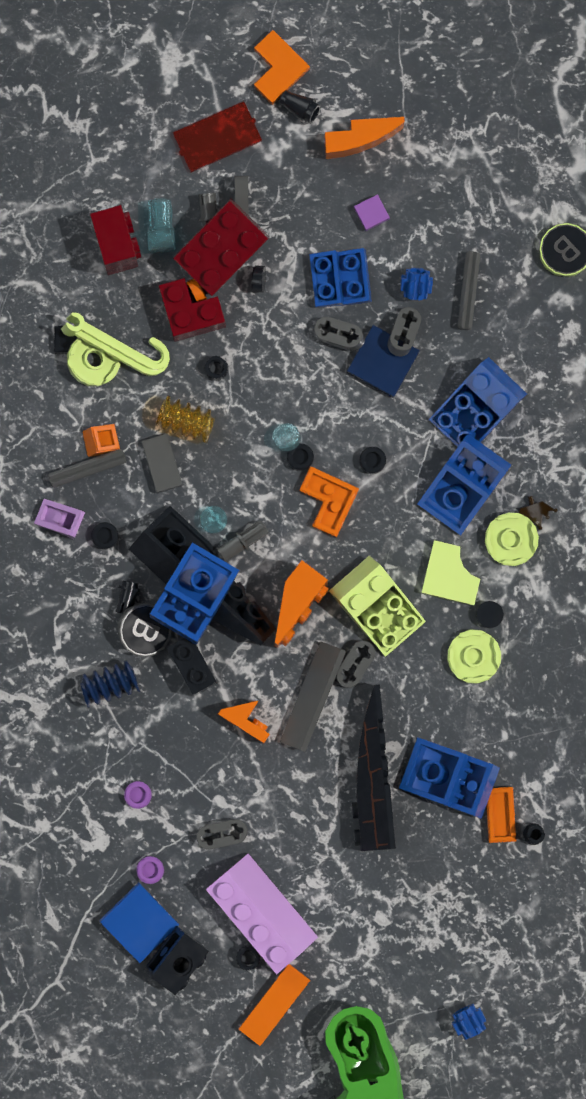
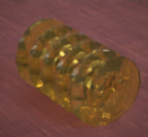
(186, 419)

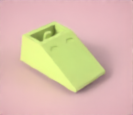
(377, 605)

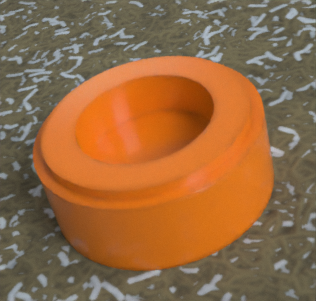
(195, 290)

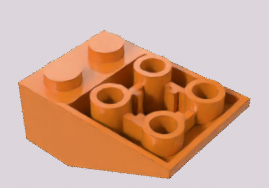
(300, 591)

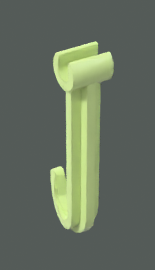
(116, 348)

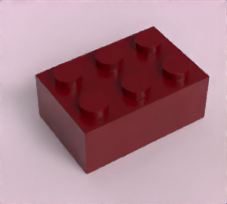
(221, 247)

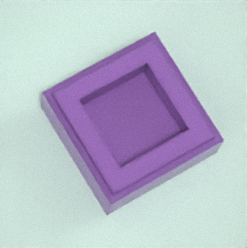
(371, 212)

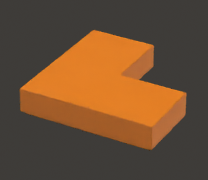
(285, 66)
(336, 499)

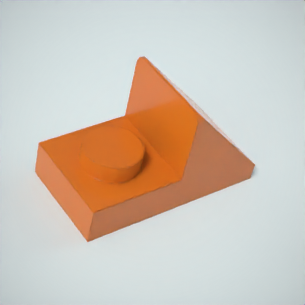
(239, 717)

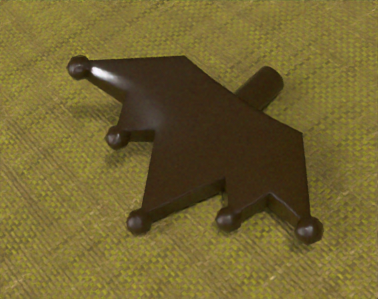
(536, 511)

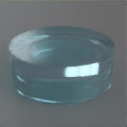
(286, 437)
(213, 519)

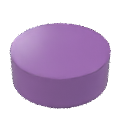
(138, 795)
(150, 870)

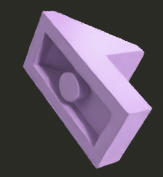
(59, 518)

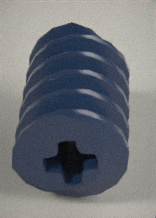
(109, 684)

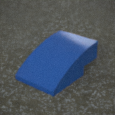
(464, 484)
(194, 593)
(449, 777)

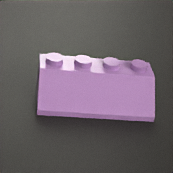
(262, 913)

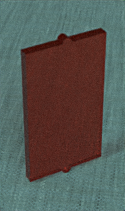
(217, 136)

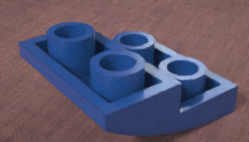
(340, 278)
(139, 922)

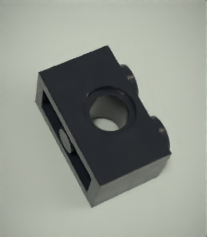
(192, 666)
(175, 946)

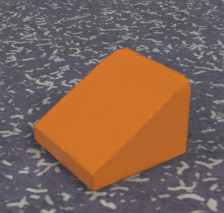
(100, 440)

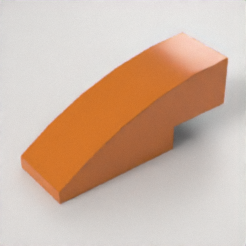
(362, 136)

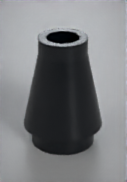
(300, 106)

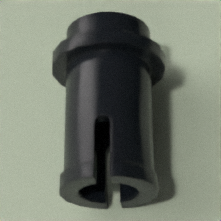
(127, 596)
(527, 832)

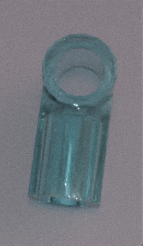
(160, 232)

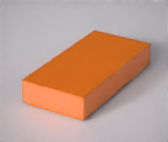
(501, 816)

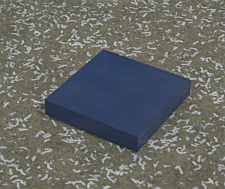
(380, 367)

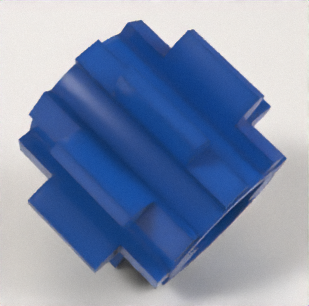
(416, 284)
(468, 1021)

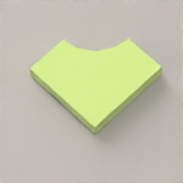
(448, 577)

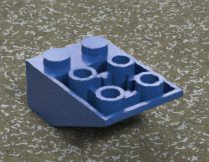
(478, 404)

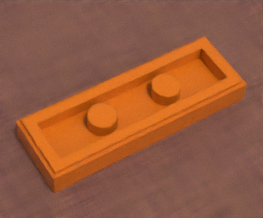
(274, 1004)

